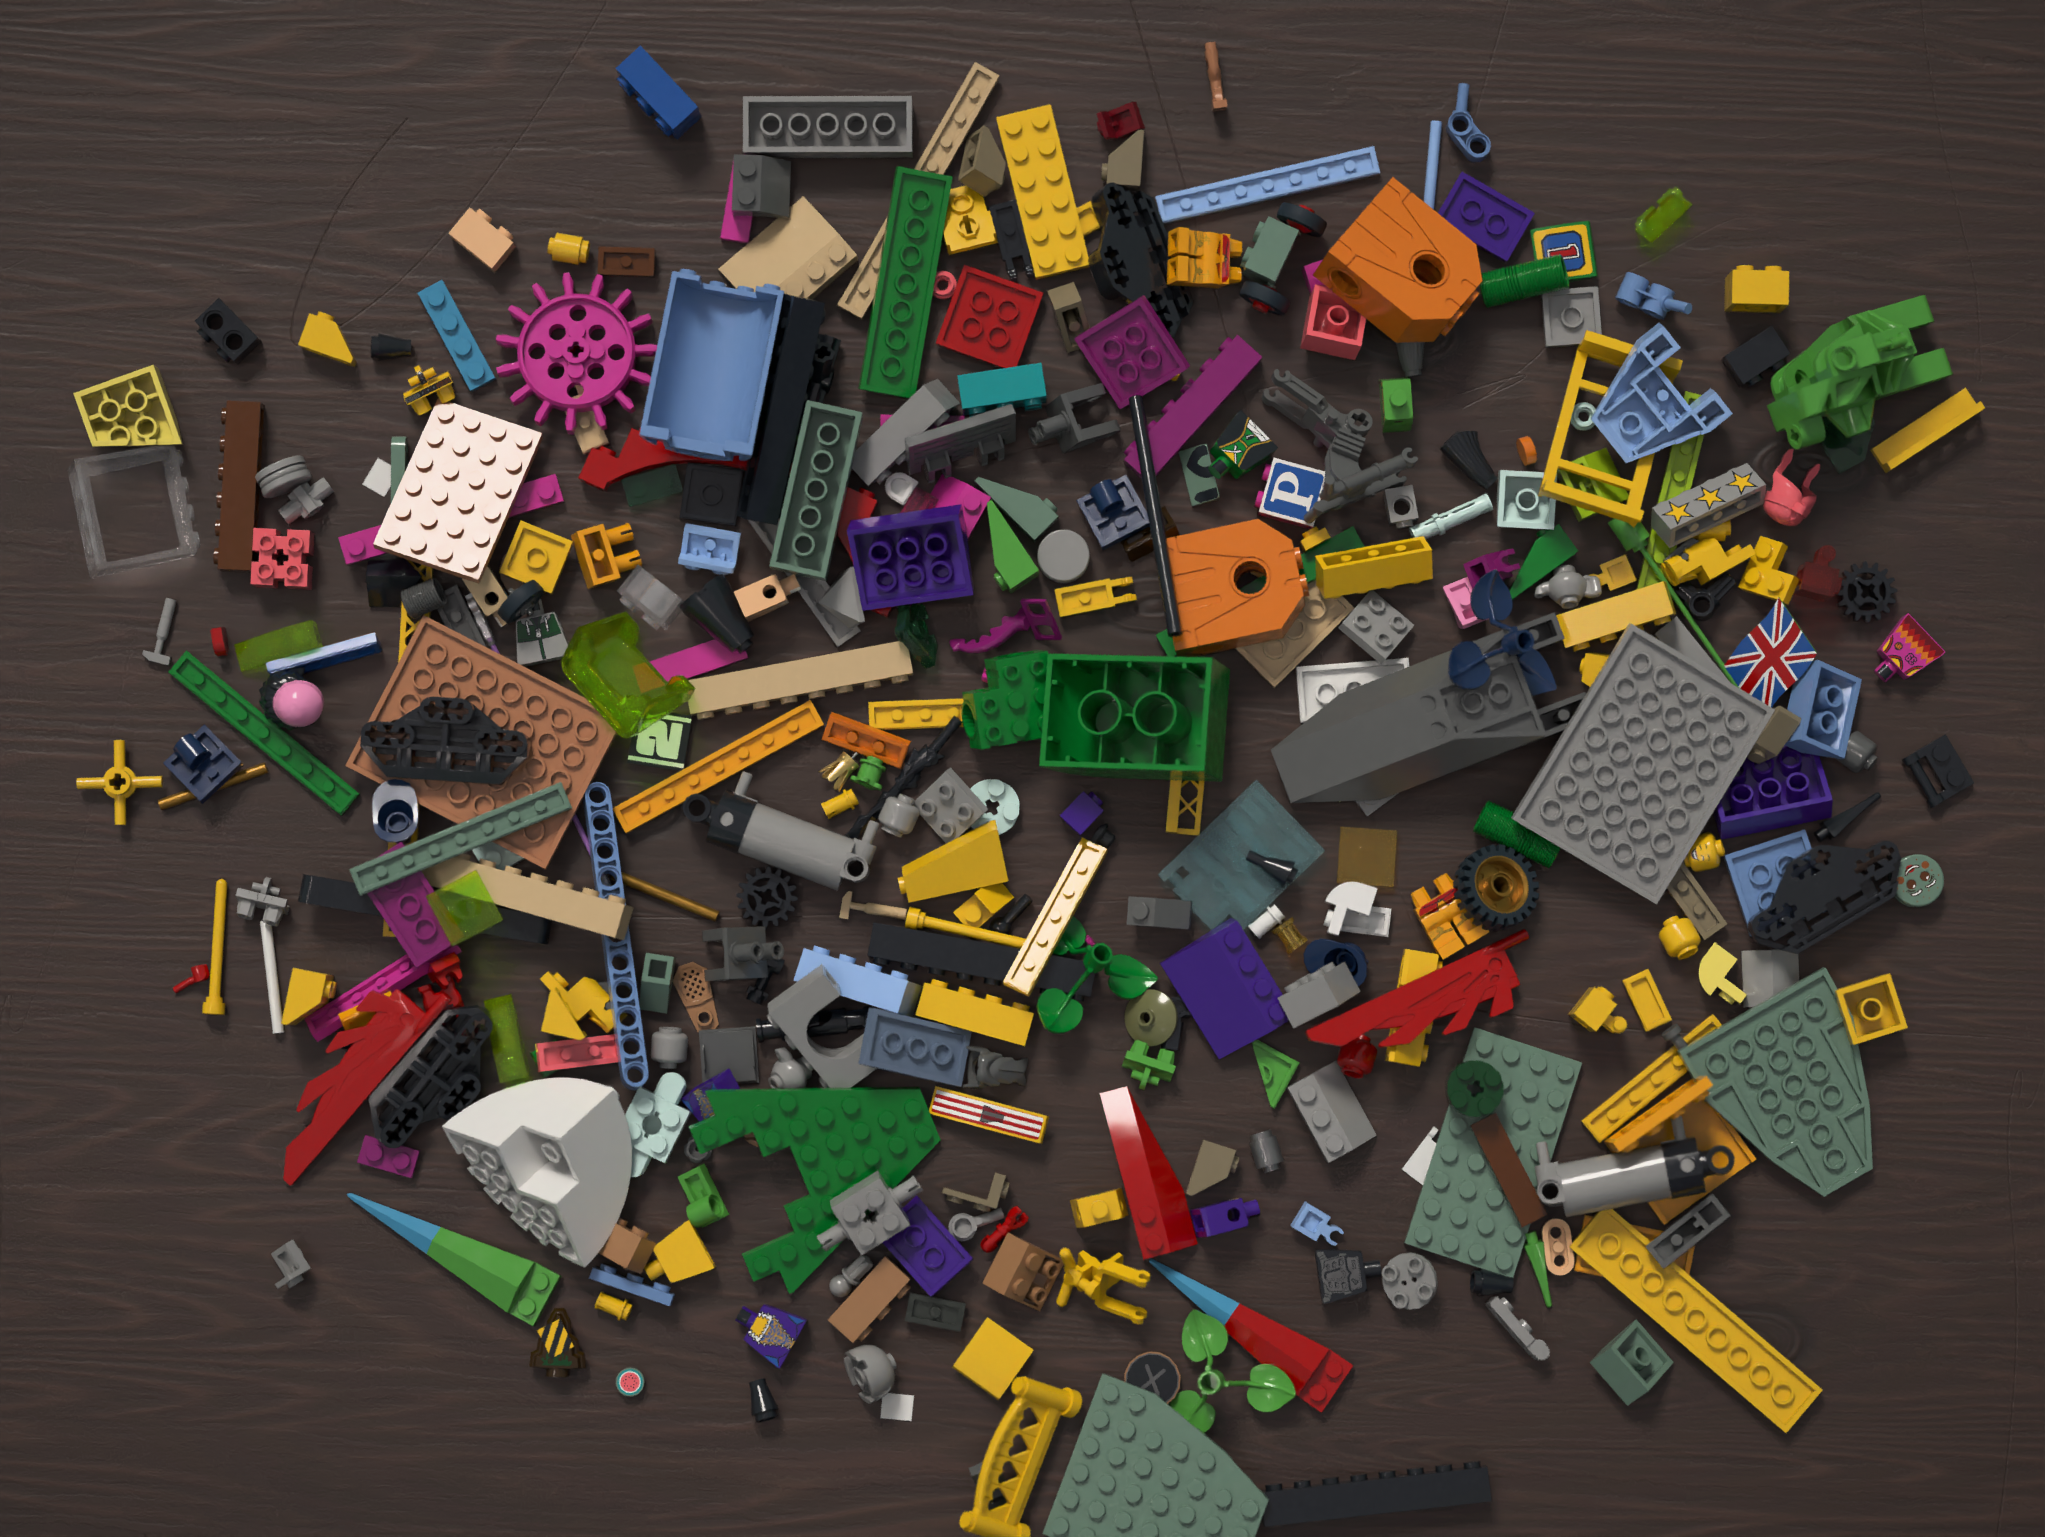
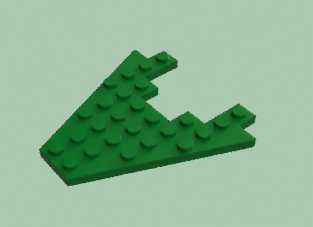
(836, 1143)

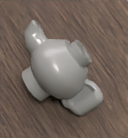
(1569, 587)
(788, 1072)

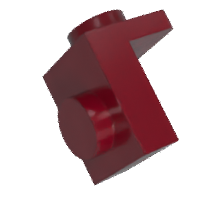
(1120, 121)

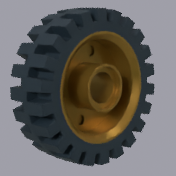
(1477, 891)

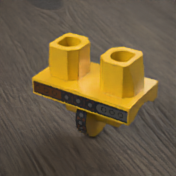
(417, 396)

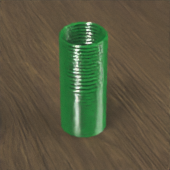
(1528, 278)
(1499, 827)

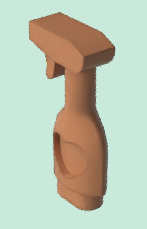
(1214, 73)

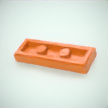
(866, 740)

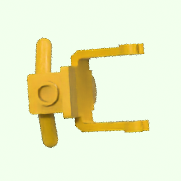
(1096, 1278)

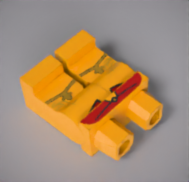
(1202, 259)
(1437, 914)

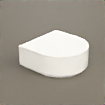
(900, 487)

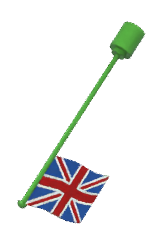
(1766, 659)

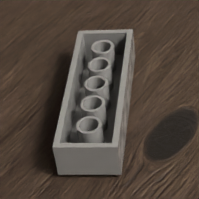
(828, 126)

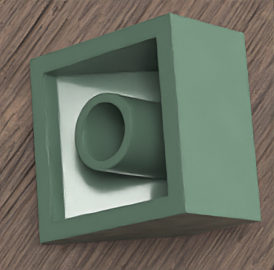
(1631, 1362)

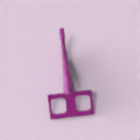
(1011, 625)

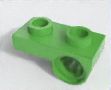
(703, 1196)

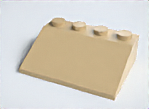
(794, 253)

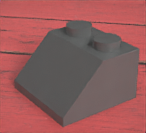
(761, 186)

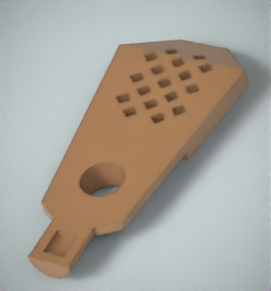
(700, 1003)

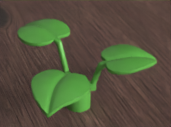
(1207, 1336)

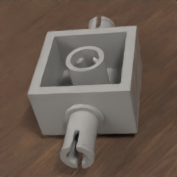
(876, 1196)

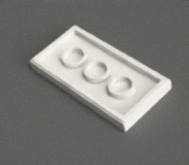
(1322, 683)

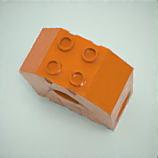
(1404, 267)
(1205, 580)

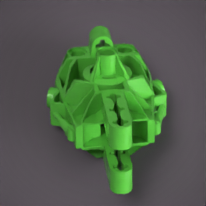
(1851, 369)

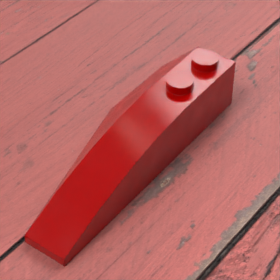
(1148, 1179)

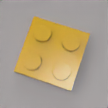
(536, 556)

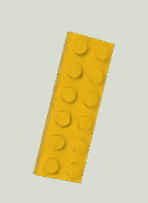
(1043, 191)

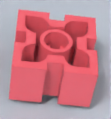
(269, 546)

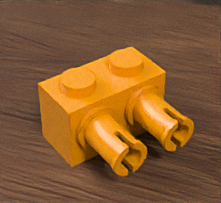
(596, 555)

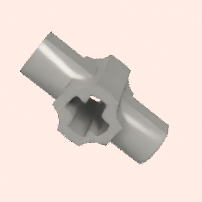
(305, 500)

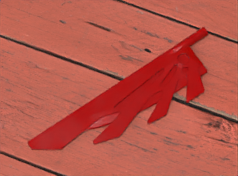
(1435, 995)
(364, 1066)

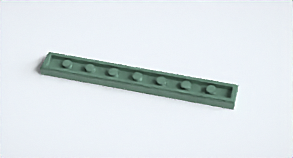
(460, 838)

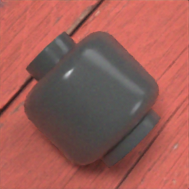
(1859, 753)

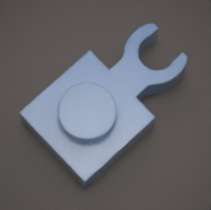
(1313, 1223)

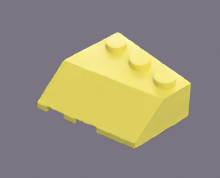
(129, 411)

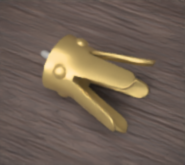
(840, 768)

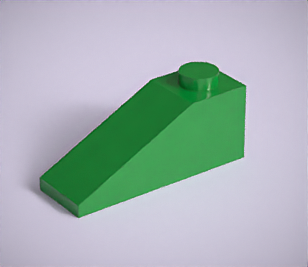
(1545, 555)

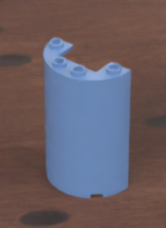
(711, 367)

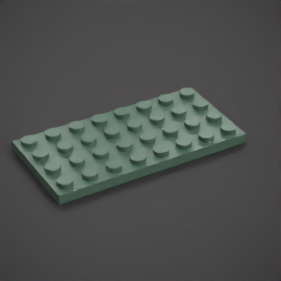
(1461, 1201)

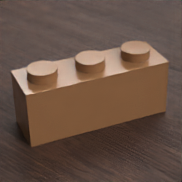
(870, 1300)

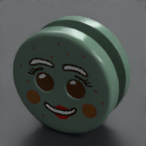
(1919, 881)

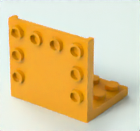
(1698, 1121)

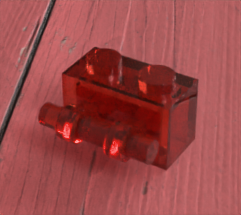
(1817, 579)

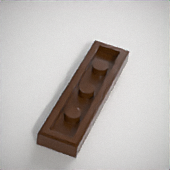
(1508, 1169)

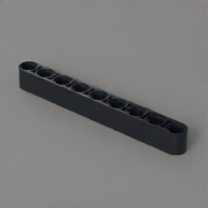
(345, 896)

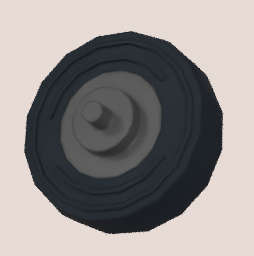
(520, 601)

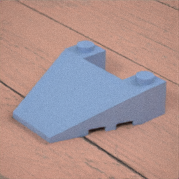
(1646, 410)

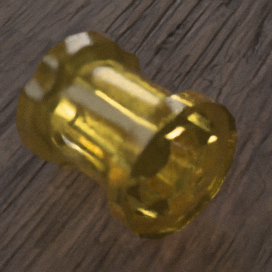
(1289, 935)

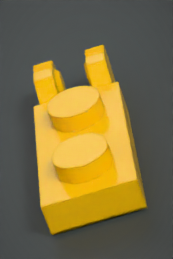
(1091, 596)

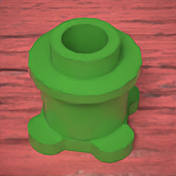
(869, 773)

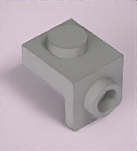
(291, 1263)

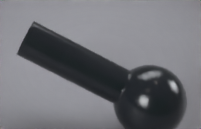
(1004, 924)

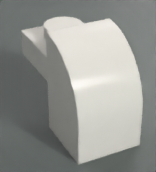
(1348, 896)

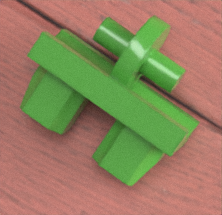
(1146, 1068)

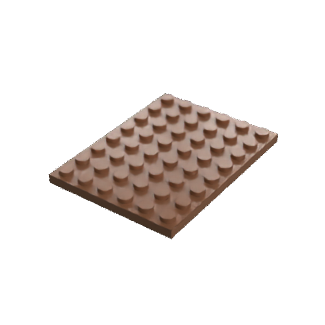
(563, 728)

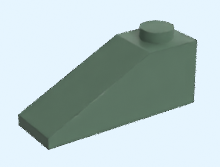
(1024, 509)

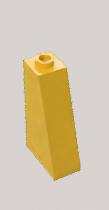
(957, 866)

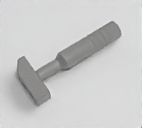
(162, 633)

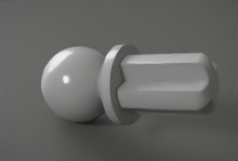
(842, 1284)

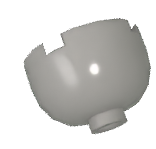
(871, 1371)

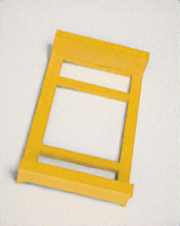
(1614, 353)

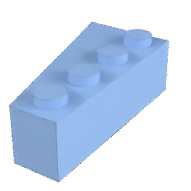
(863, 983)

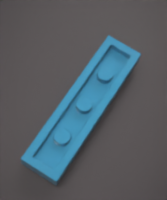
(456, 335)

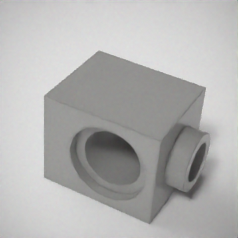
(1404, 494)

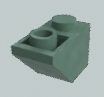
(656, 982)

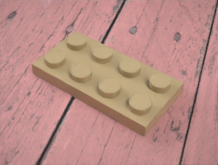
(1314, 623)

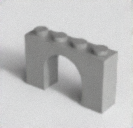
(792, 1014)

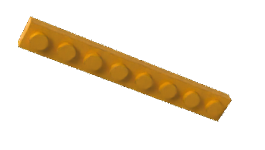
(718, 766)

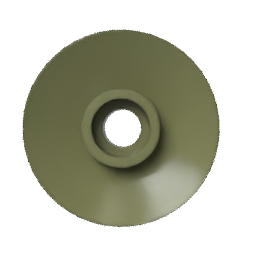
(1162, 1017)

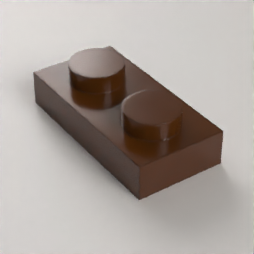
(626, 262)

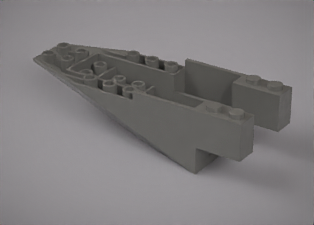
(1419, 726)

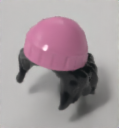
(291, 699)

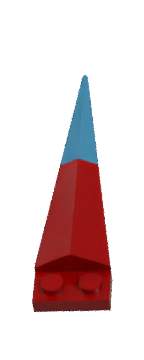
(1310, 1366)

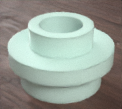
(1582, 407)

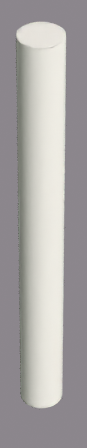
(272, 977)

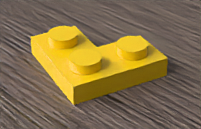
(1762, 572)

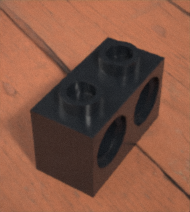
(231, 328)

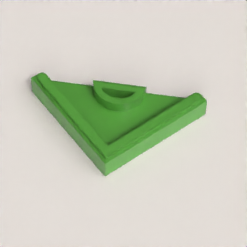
(1275, 1070)

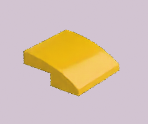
(992, 1358)

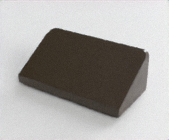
(1141, 542)

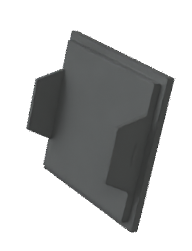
(729, 1049)

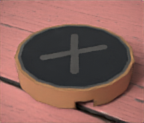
(1154, 1373)

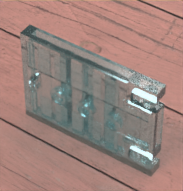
(1220, 876)

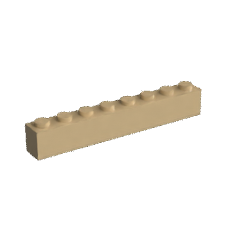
(800, 678)
(538, 897)

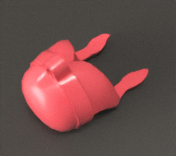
(1785, 500)

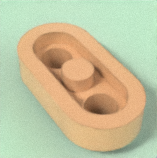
(1557, 1246)

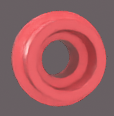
(950, 279)

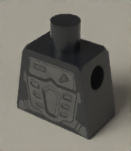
(1343, 1273)

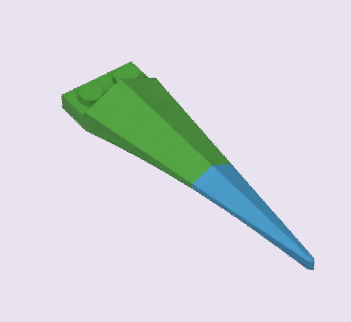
(502, 1277)

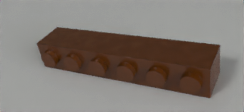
(240, 490)

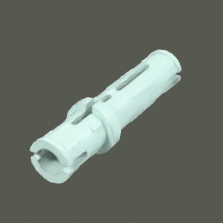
(1440, 523)

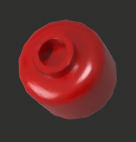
(1357, 1057)

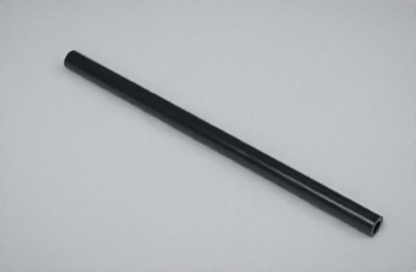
(1155, 516)

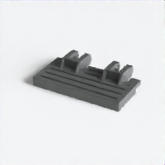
(959, 440)

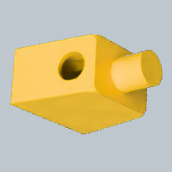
(1099, 1208)
(680, 1255)

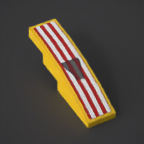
(988, 1114)

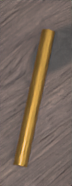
(238, 777)
(669, 897)

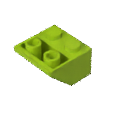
(1600, 461)

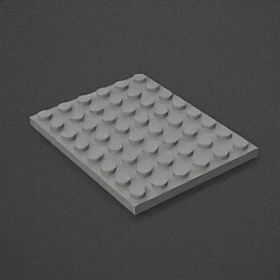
(1643, 763)

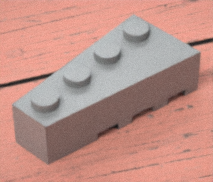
(886, 447)

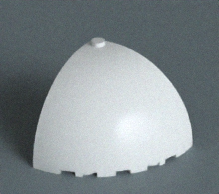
(552, 1157)

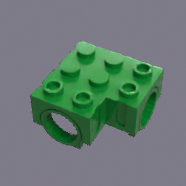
(1010, 704)

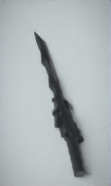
(909, 776)

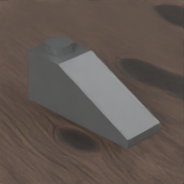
(1689, 1231)

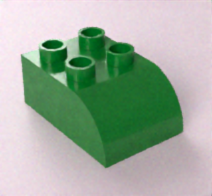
(1135, 716)

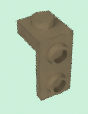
(998, 1190)

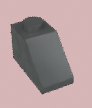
(1159, 913)

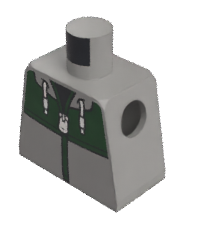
(540, 638)

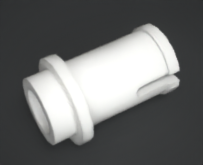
(1266, 921)

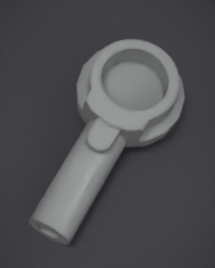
(964, 1226)

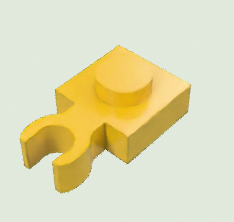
(1616, 573)

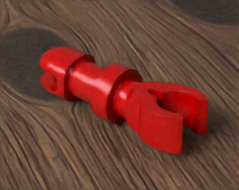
(989, 1243)

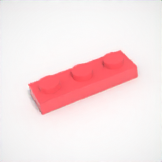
(576, 1053)

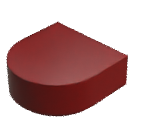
(219, 641)

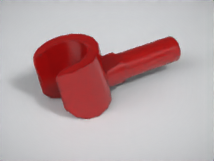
(199, 972)

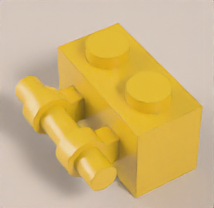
(1595, 1009)

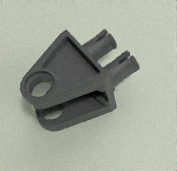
(1063, 424)
(744, 953)

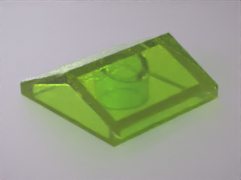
(464, 908)

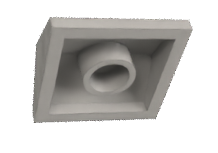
(1767, 974)

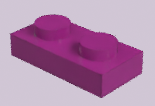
(394, 1160)

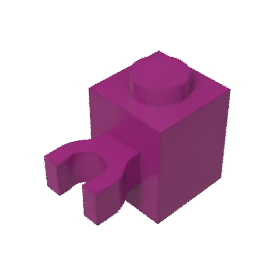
(1494, 561)

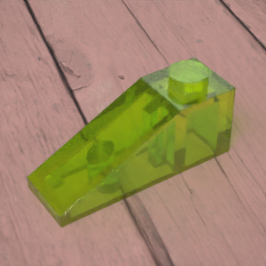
(277, 645)
(507, 1040)

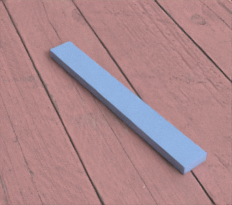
(1268, 185)

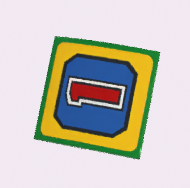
(1571, 241)

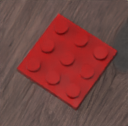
(989, 318)

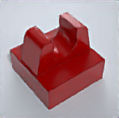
(445, 967)

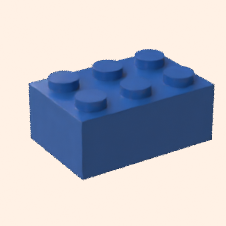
(657, 93)

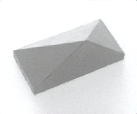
(844, 600)

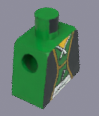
(1240, 448)

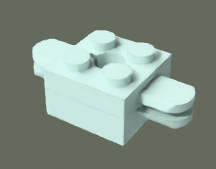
(656, 1121)

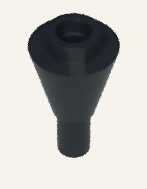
(1279, 869)

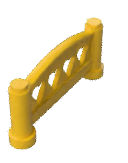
(1047, 1406)

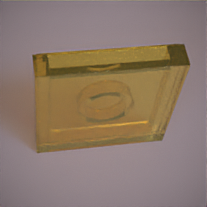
(1367, 856)

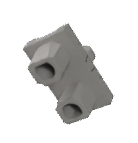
(273, 906)

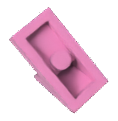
(1459, 597)

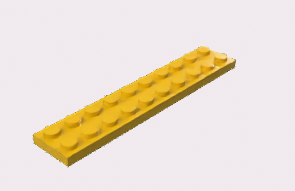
(1696, 1319)

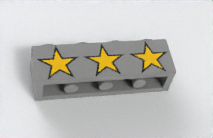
(1708, 505)

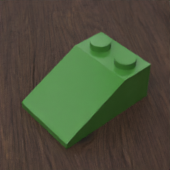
(1011, 561)

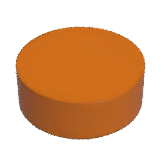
(1526, 450)

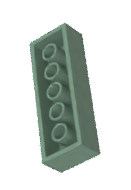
(816, 490)

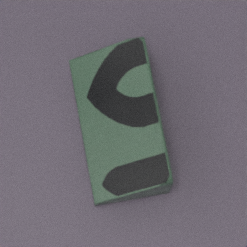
(1199, 480)

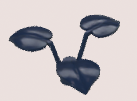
(1467, 667)

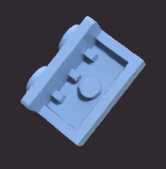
(709, 549)

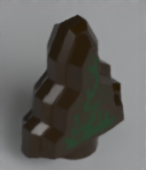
(562, 1363)

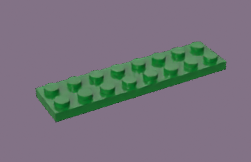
(905, 282)

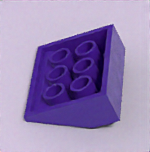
(911, 557)
(1774, 795)
(1226, 988)

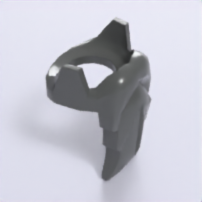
(993, 1069)

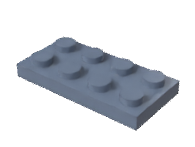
(914, 1047)

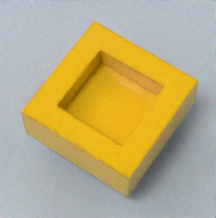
(1313, 538)

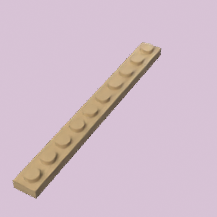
(936, 160)

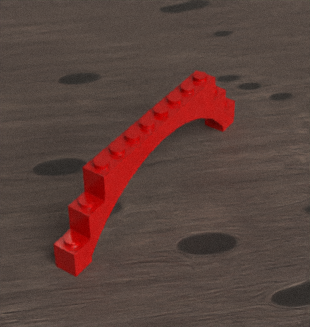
(639, 455)

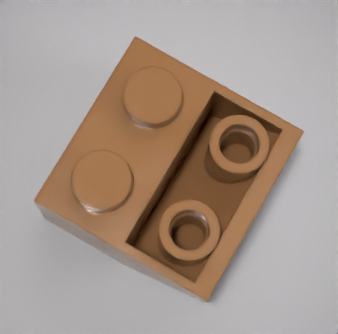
(1023, 1272)

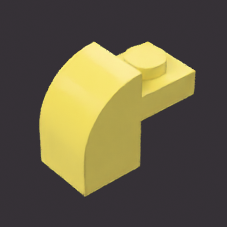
(1712, 971)

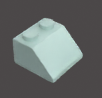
(1519, 501)

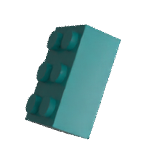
(1001, 387)

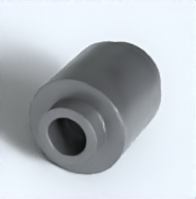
(1266, 1151)

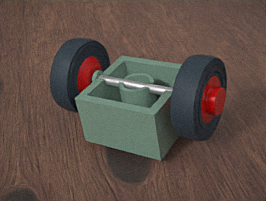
(1271, 249)

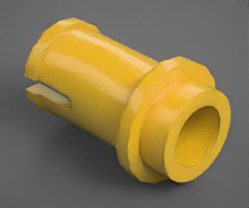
(840, 803)
(613, 1306)

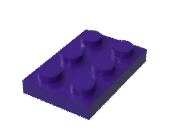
(1485, 216)
(928, 1249)

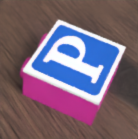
(1289, 492)

